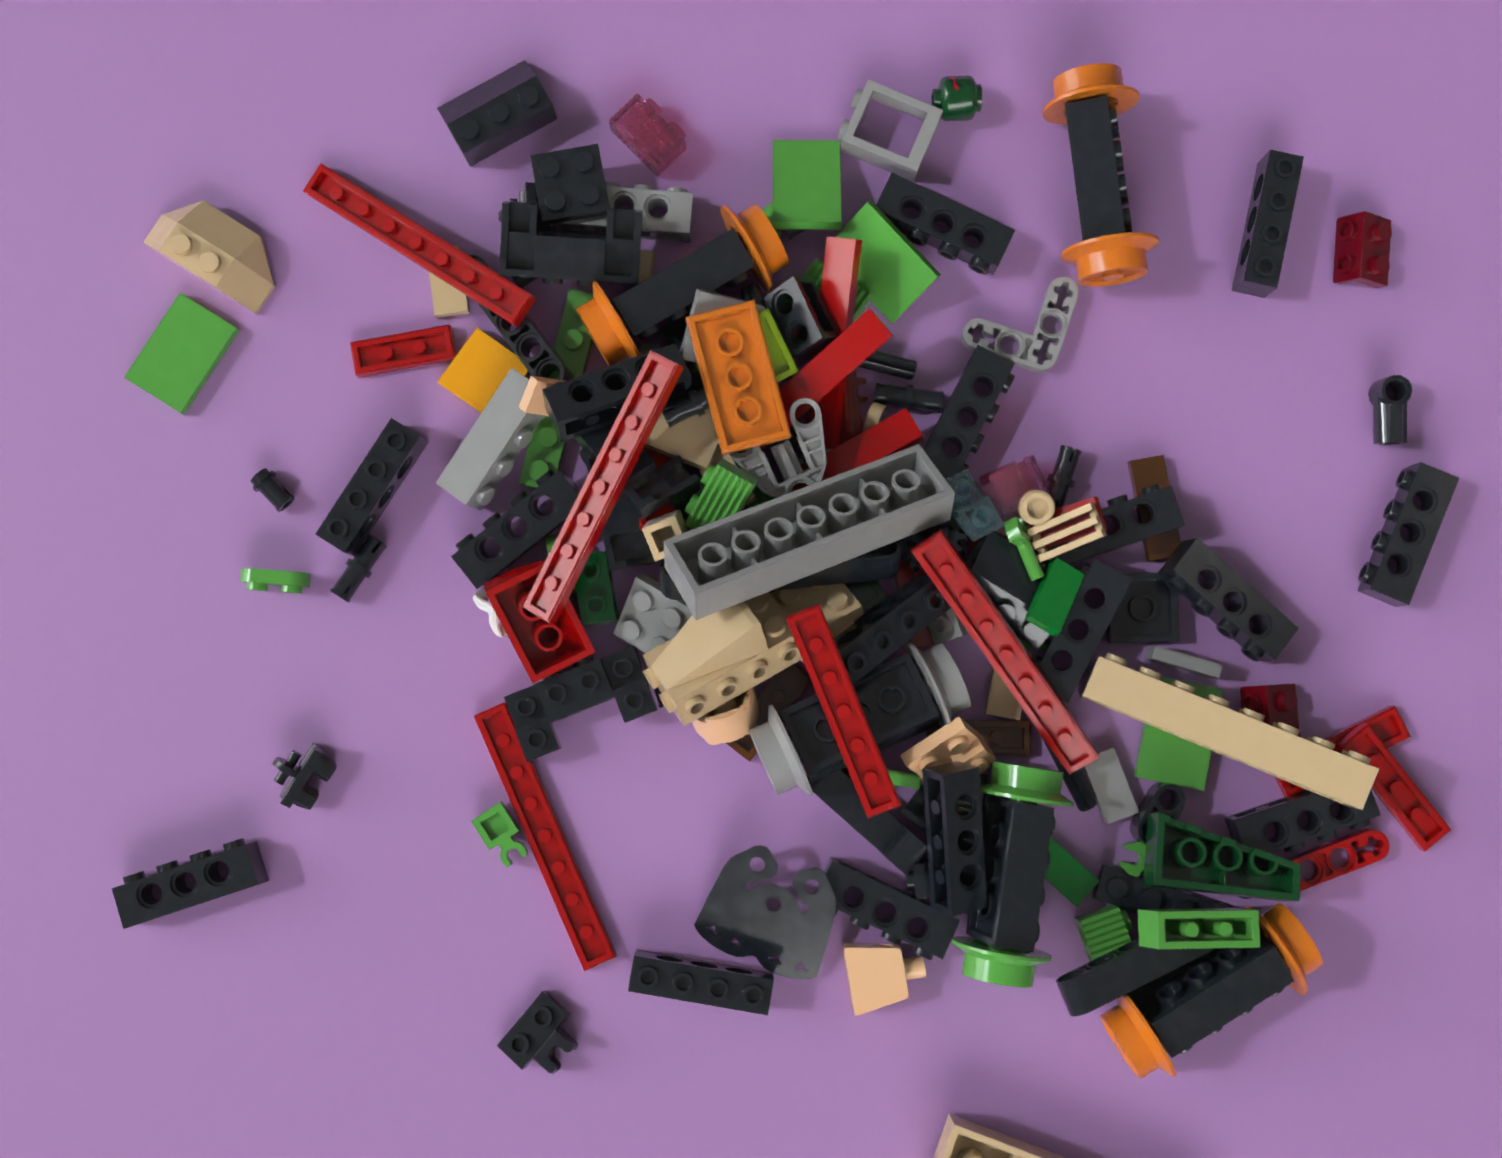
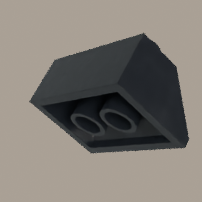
(498, 113)
(1006, 581)

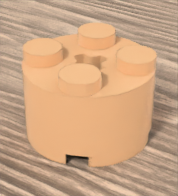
(730, 720)

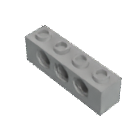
(671, 227)

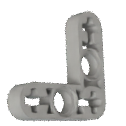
(1028, 343)

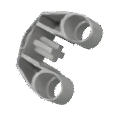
(812, 444)

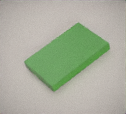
(806, 184)
(889, 262)
(182, 353)
(1171, 758)

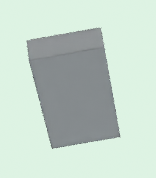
(1183, 662)
(1110, 787)

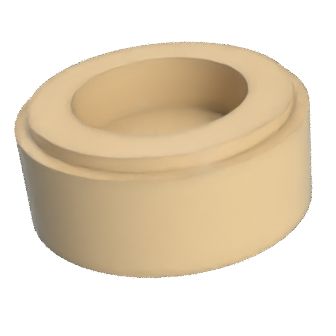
(874, 416)
(1036, 507)

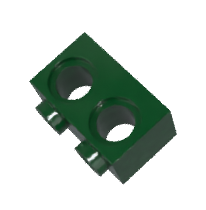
(596, 592)

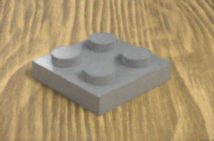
(650, 616)

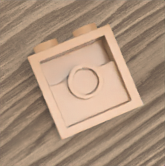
(947, 745)

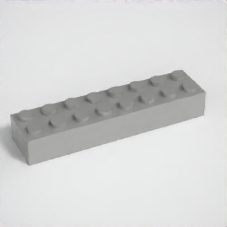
(807, 531)

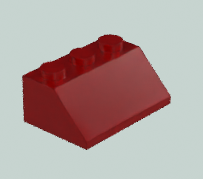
(539, 644)

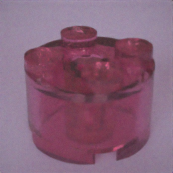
(1010, 483)

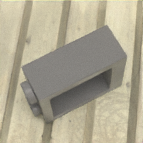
(881, 157)

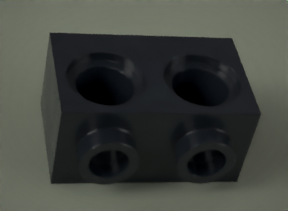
(807, 314)

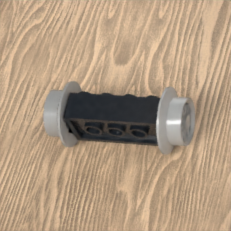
(898, 701)

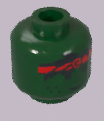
(958, 98)

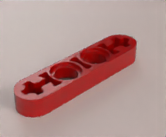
(1321, 856)

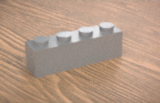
(491, 445)

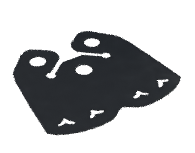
(766, 933)

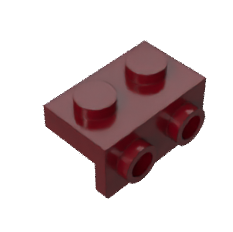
(1362, 249)
(1275, 702)

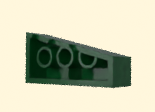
(1201, 861)

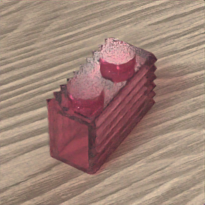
(648, 134)

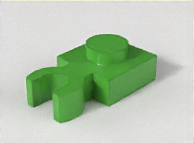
(497, 828)

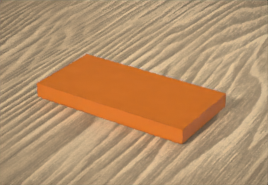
(738, 377)

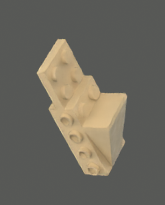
(737, 648)

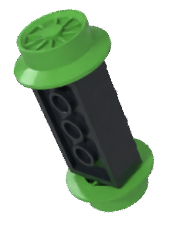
(1015, 867)

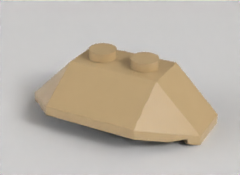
(215, 252)

